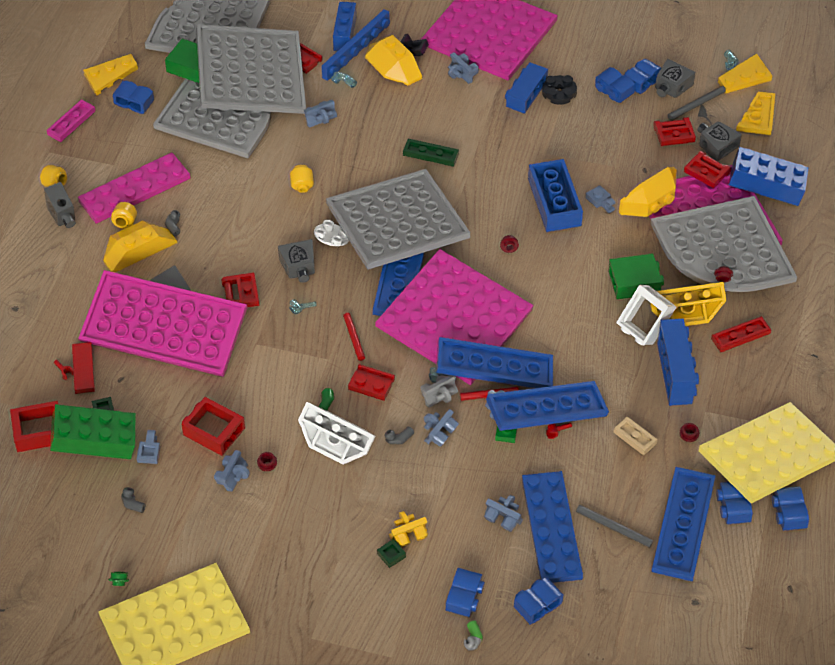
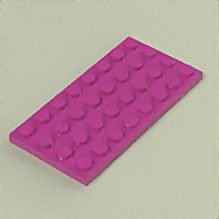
(163, 323)

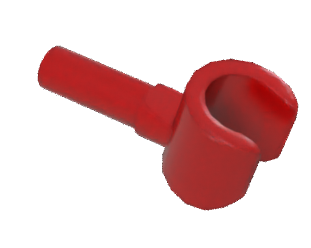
(64, 369)
(552, 431)

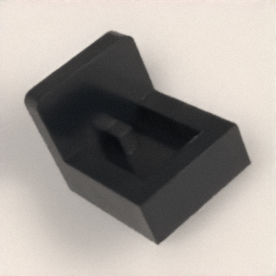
(416, 47)

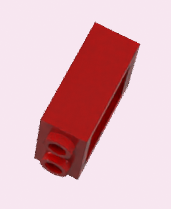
(26, 413)
(228, 435)

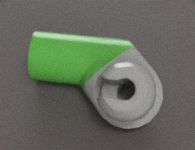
(475, 638)

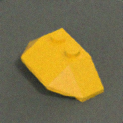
(393, 60)
(650, 194)
(136, 244)
(694, 303)

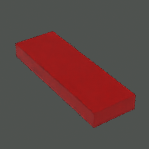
(741, 334)
(83, 368)

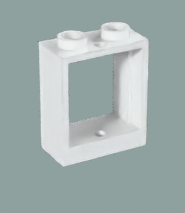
(645, 292)

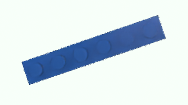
(356, 44)

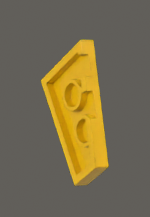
(110, 71)
(745, 75)
(759, 115)

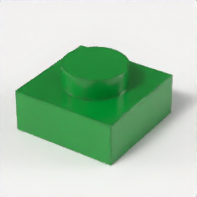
(506, 435)

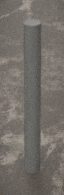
(696, 103)
(614, 526)

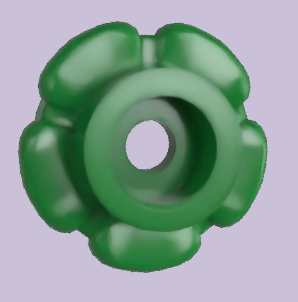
(118, 578)

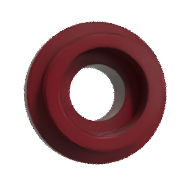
(509, 240)
(723, 274)
(689, 428)
(266, 457)

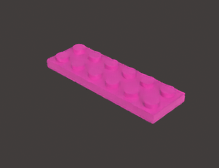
(134, 186)

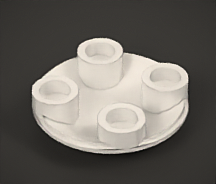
(330, 234)

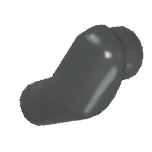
(172, 221)
(401, 438)
(130, 502)

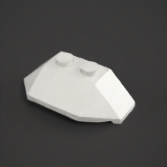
(334, 435)

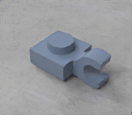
(600, 197)
(149, 451)

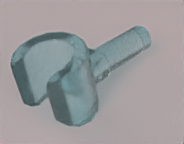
(296, 307)
(433, 375)

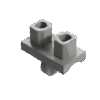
(439, 391)

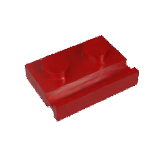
(309, 58)
(371, 382)

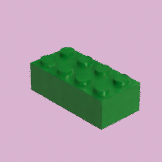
(93, 431)

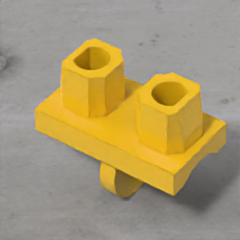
(400, 533)

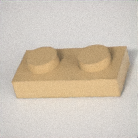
(635, 436)

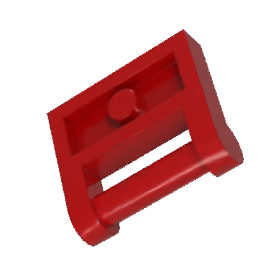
(674, 132)
(707, 169)
(246, 288)

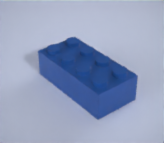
(769, 176)
(555, 195)
(677, 362)

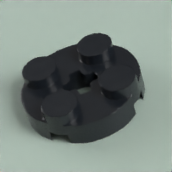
(553, 83)

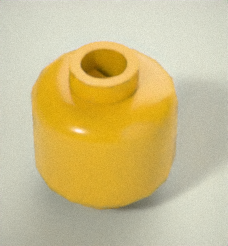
(53, 174)
(301, 178)
(123, 215)

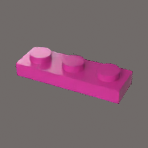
(71, 120)

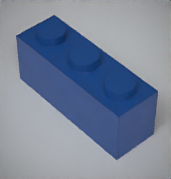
(344, 24)
(526, 87)

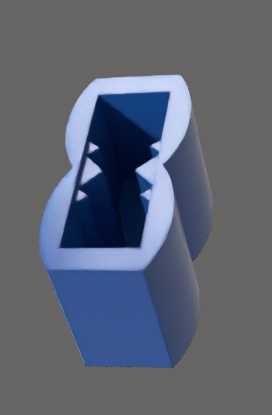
(643, 75)
(615, 84)
(133, 97)
(734, 506)
(790, 508)
(464, 592)
(538, 600)

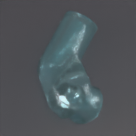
(732, 60)
(344, 77)

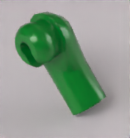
(327, 398)

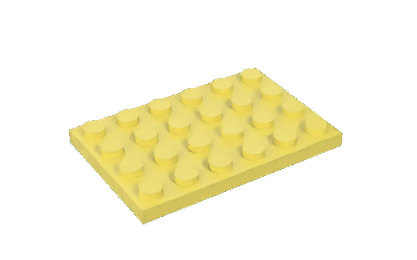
(770, 452)
(175, 620)

